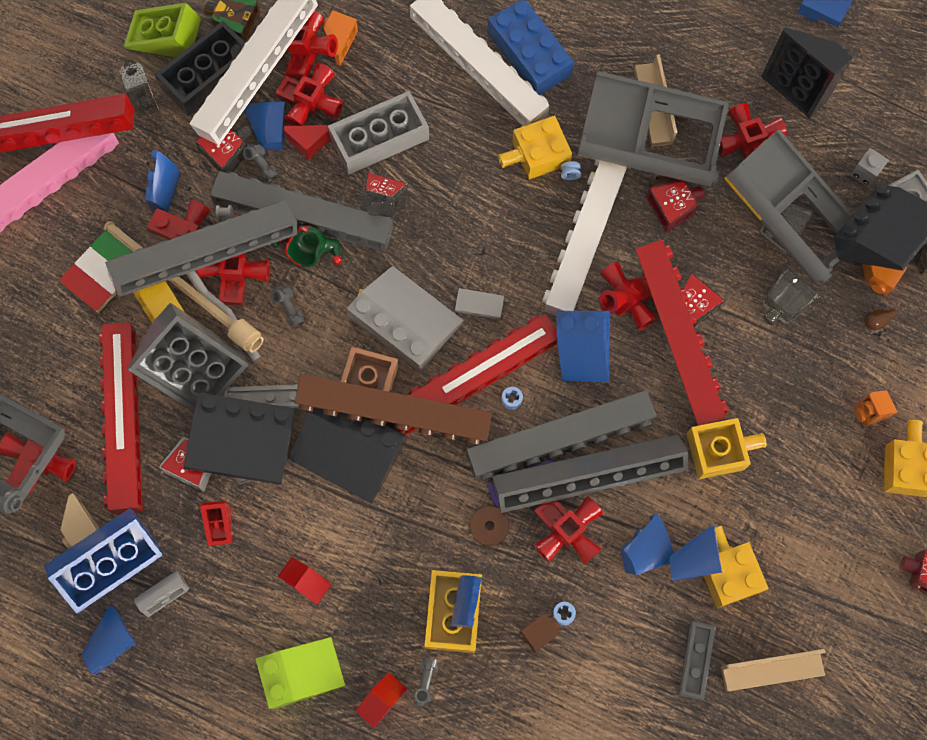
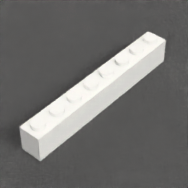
(480, 61)
(251, 68)
(584, 239)

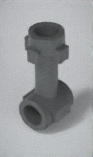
(257, 152)
(284, 295)
(422, 695)

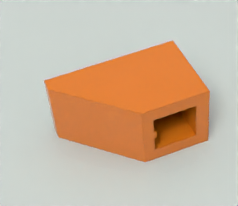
(874, 408)

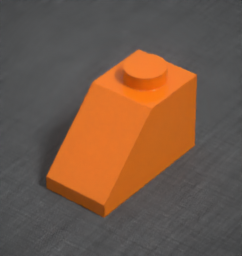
(345, 31)
(881, 279)

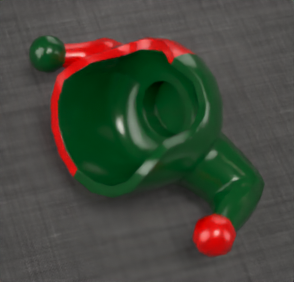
(308, 247)

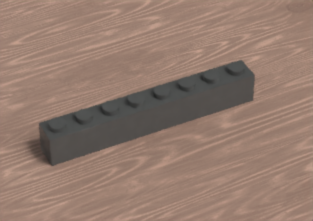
(328, 217)
(201, 248)
(561, 435)
(590, 473)

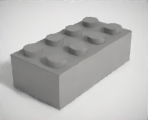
(379, 132)

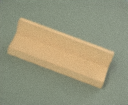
(662, 126)
(773, 670)

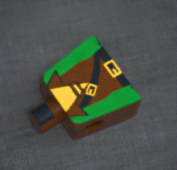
(237, 14)

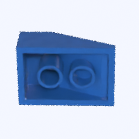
(584, 345)

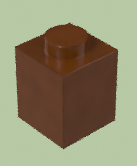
(540, 632)

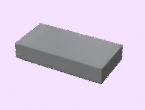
(479, 304)

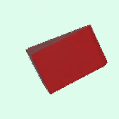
(307, 139)
(217, 522)
(304, 580)
(381, 699)

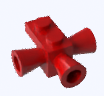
(307, 45)
(309, 96)
(750, 132)
(171, 226)
(233, 276)
(626, 296)
(27, 455)
(567, 529)

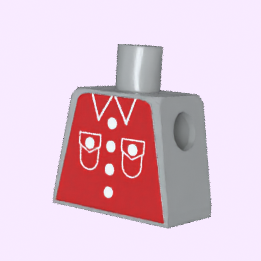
(174, 467)

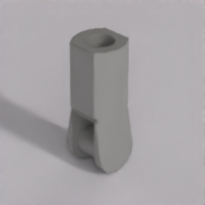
(224, 213)

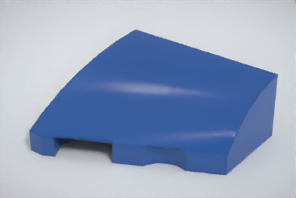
(827, 10)
(267, 123)
(161, 182)
(648, 548)
(697, 557)
(465, 601)
(107, 642)

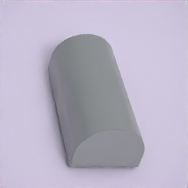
(161, 594)

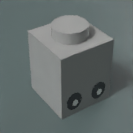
(869, 167)

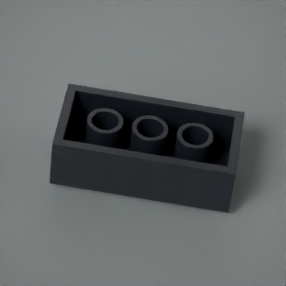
(199, 68)

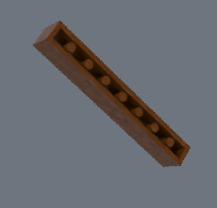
(393, 408)

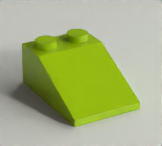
(163, 30)
(300, 673)

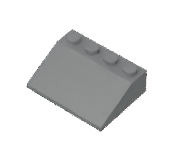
(404, 318)

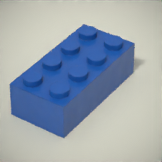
(530, 46)
(103, 560)

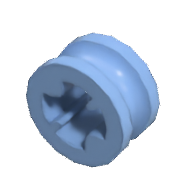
(570, 170)
(507, 392)
(571, 610)

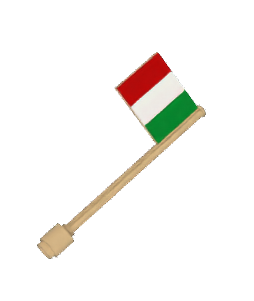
(92, 284)

